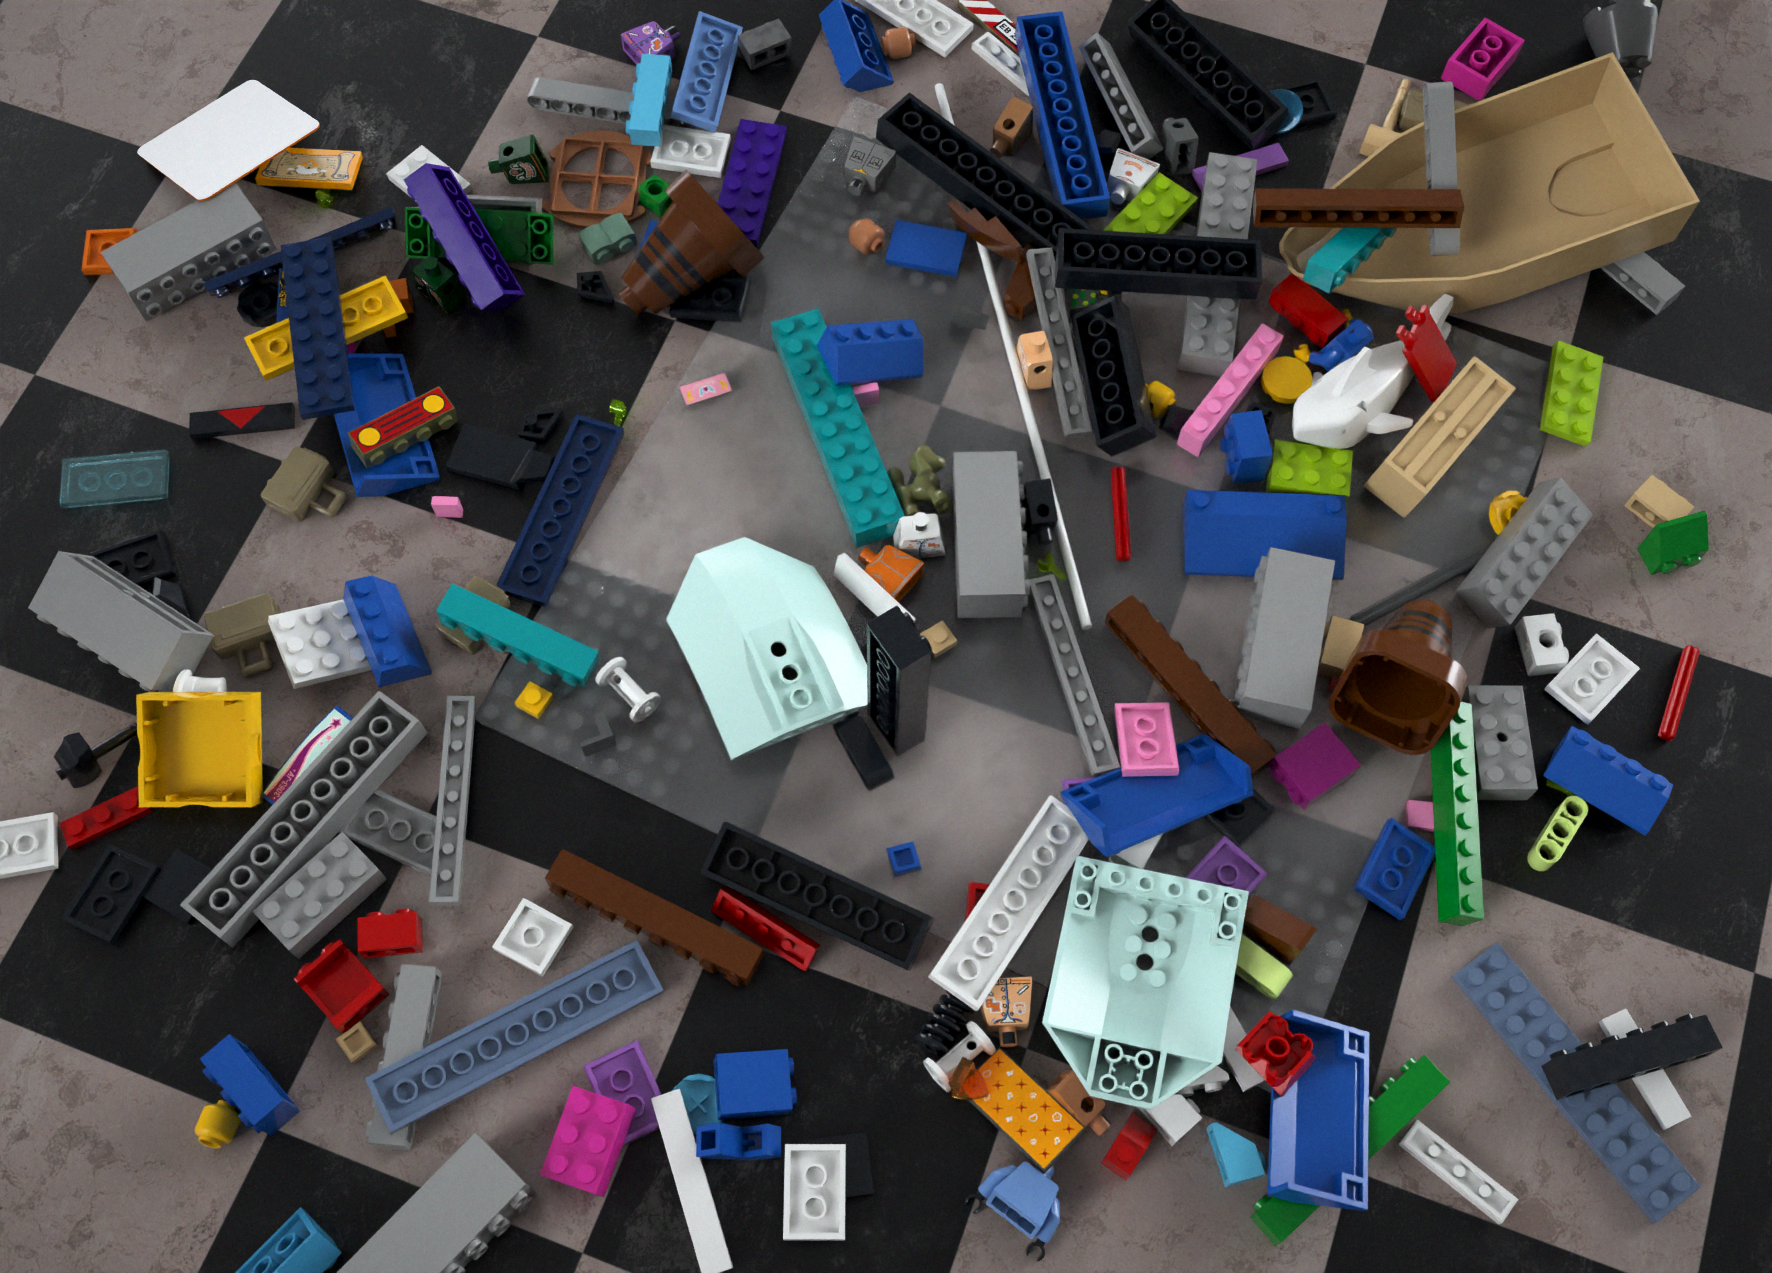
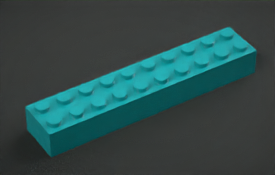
(838, 431)

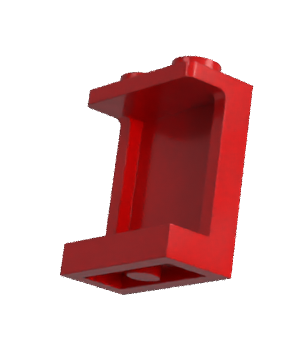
(341, 986)

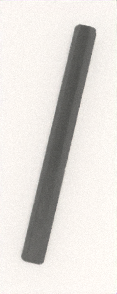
(1417, 588)

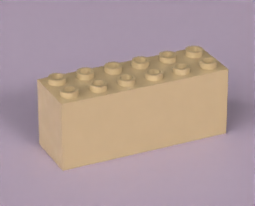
(1439, 437)

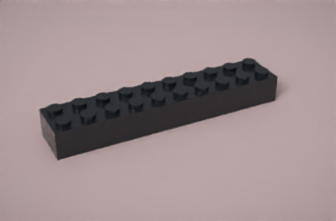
(973, 174)

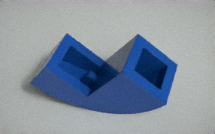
(738, 1143)

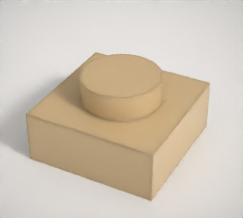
(940, 638)

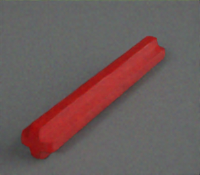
(1120, 514)
(1678, 693)

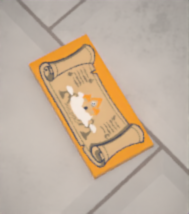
(311, 169)

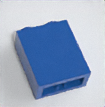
(754, 1084)

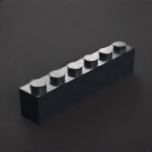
(1630, 1056)

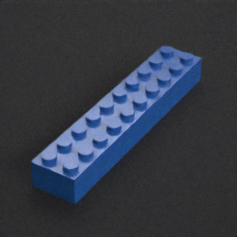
(1061, 115)

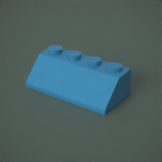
(294, 1248)

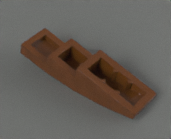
(989, 233)

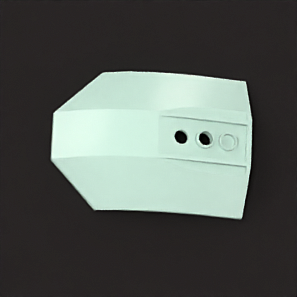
(728, 618)
(1131, 1029)

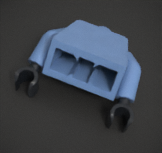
(1024, 1199)

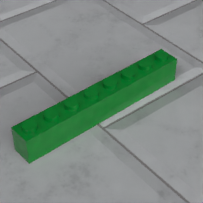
(1457, 822)
(1387, 1116)

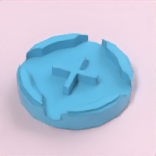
(699, 1099)

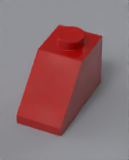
(1129, 1146)

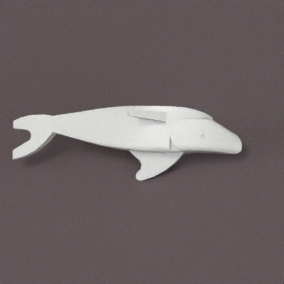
(1360, 393)

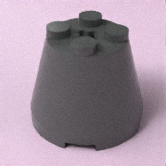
(1626, 31)

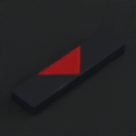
(242, 420)

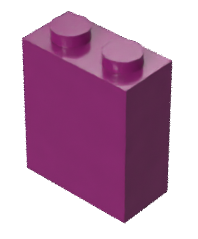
(1314, 766)

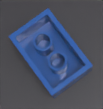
(248, 1086)

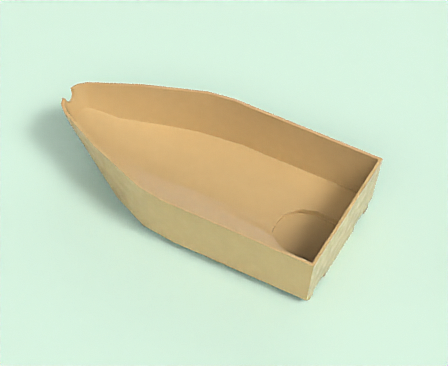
(1548, 186)

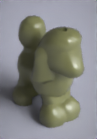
(926, 485)

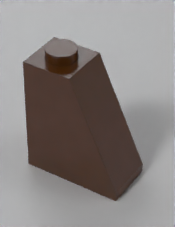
(1019, 295)
(1276, 929)

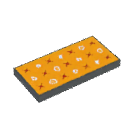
(1026, 1112)

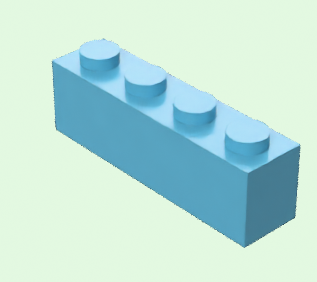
(650, 100)

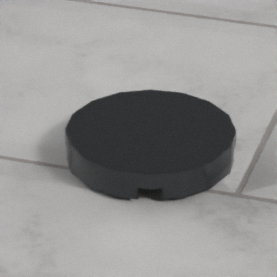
(259, 304)

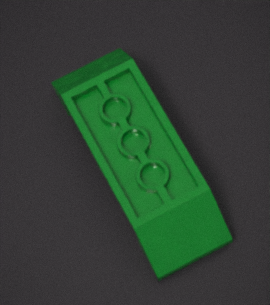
(517, 234)

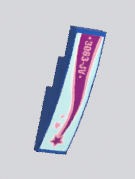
(307, 752)

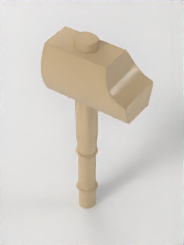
(1378, 136)

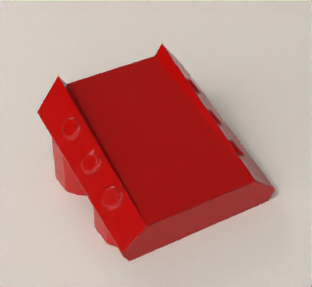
(1277, 1052)

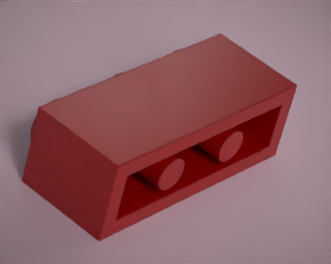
(1307, 310)

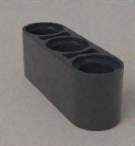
(863, 751)

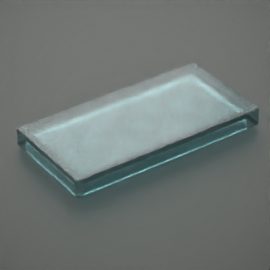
(114, 478)

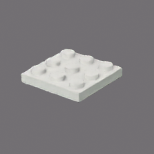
(318, 643)

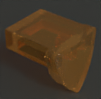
(967, 1082)

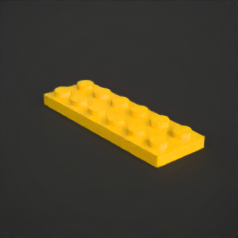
(364, 313)

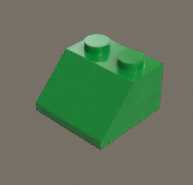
(1676, 543)

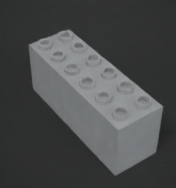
(187, 248)
(989, 535)
(119, 621)
(1284, 637)
(448, 1216)

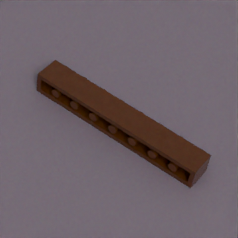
(1358, 208)
(1187, 683)
(654, 917)

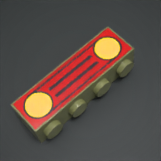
(403, 427)

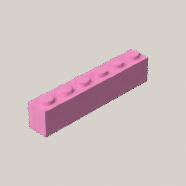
(1229, 390)

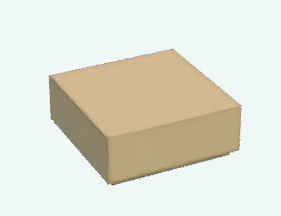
(356, 1042)

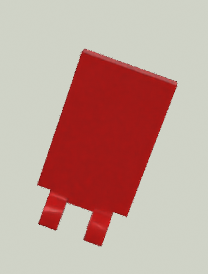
(1427, 352)

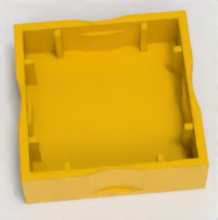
(199, 749)

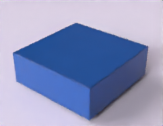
(903, 859)

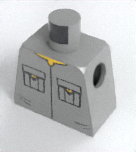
(868, 166)

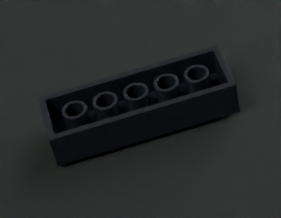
(1113, 376)

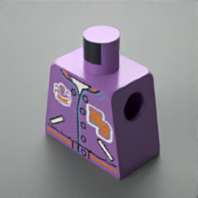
(649, 40)

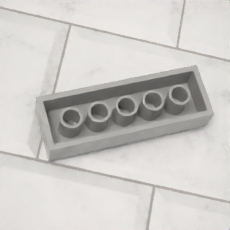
(1524, 553)

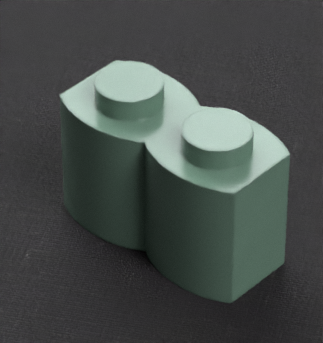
(607, 238)

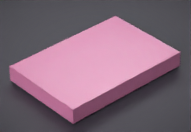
(1146, 739)

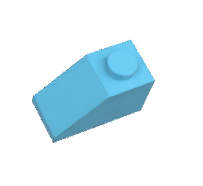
(1235, 1156)

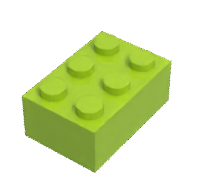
(1309, 469)

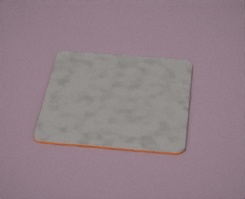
(228, 139)

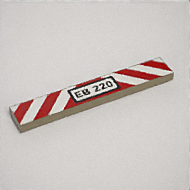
(991, 20)

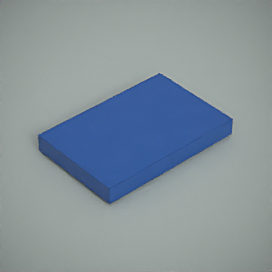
(926, 248)
(1395, 868)

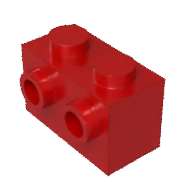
(390, 934)

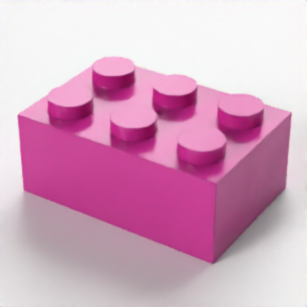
(1482, 59)
(588, 1141)

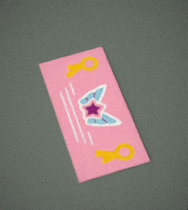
(705, 388)

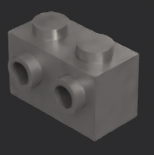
(765, 44)

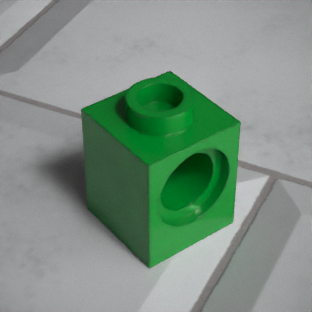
(653, 195)

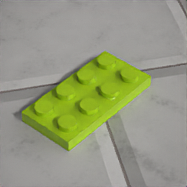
(1155, 208)
(1571, 393)

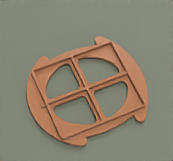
(603, 141)

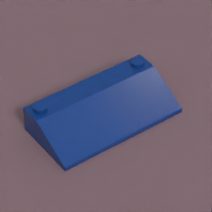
(378, 387)
(1232, 530)
(1130, 810)
(1323, 1120)

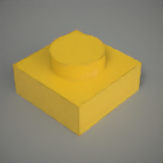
(534, 700)

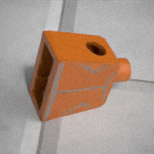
(892, 570)

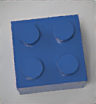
(1246, 447)

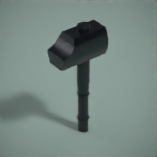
(79, 762)

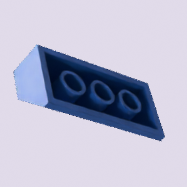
(855, 47)
(872, 351)
(385, 630)
(1608, 780)

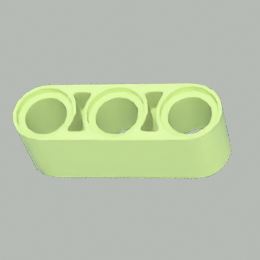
(1566, 825)
(1261, 969)

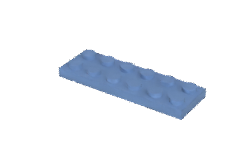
(706, 72)

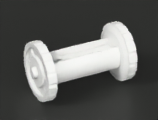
(641, 703)
(945, 1066)

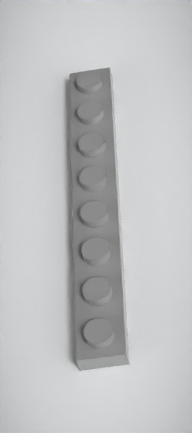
(1056, 326)
(1073, 676)
(453, 802)

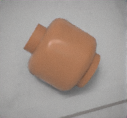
(898, 43)
(866, 236)

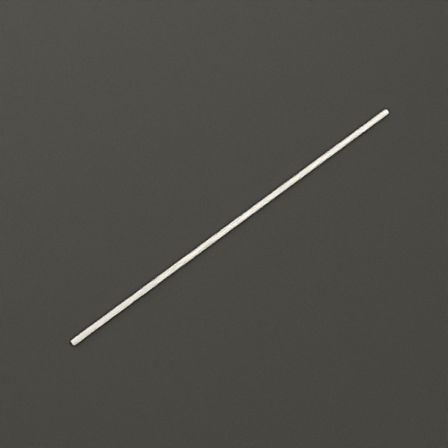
(1031, 424)

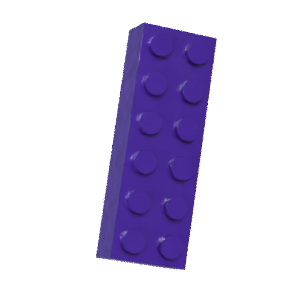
(463, 237)

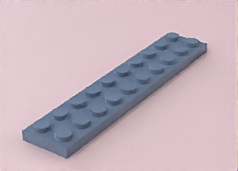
(513, 1036)
(1600, 1116)

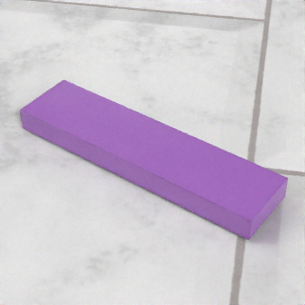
(1267, 158)

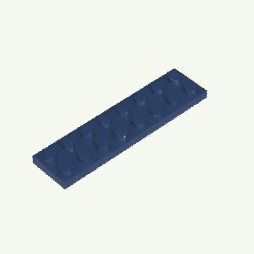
(268, 266)
(317, 328)
(560, 510)

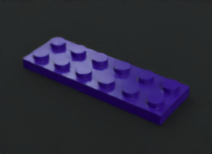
(751, 175)

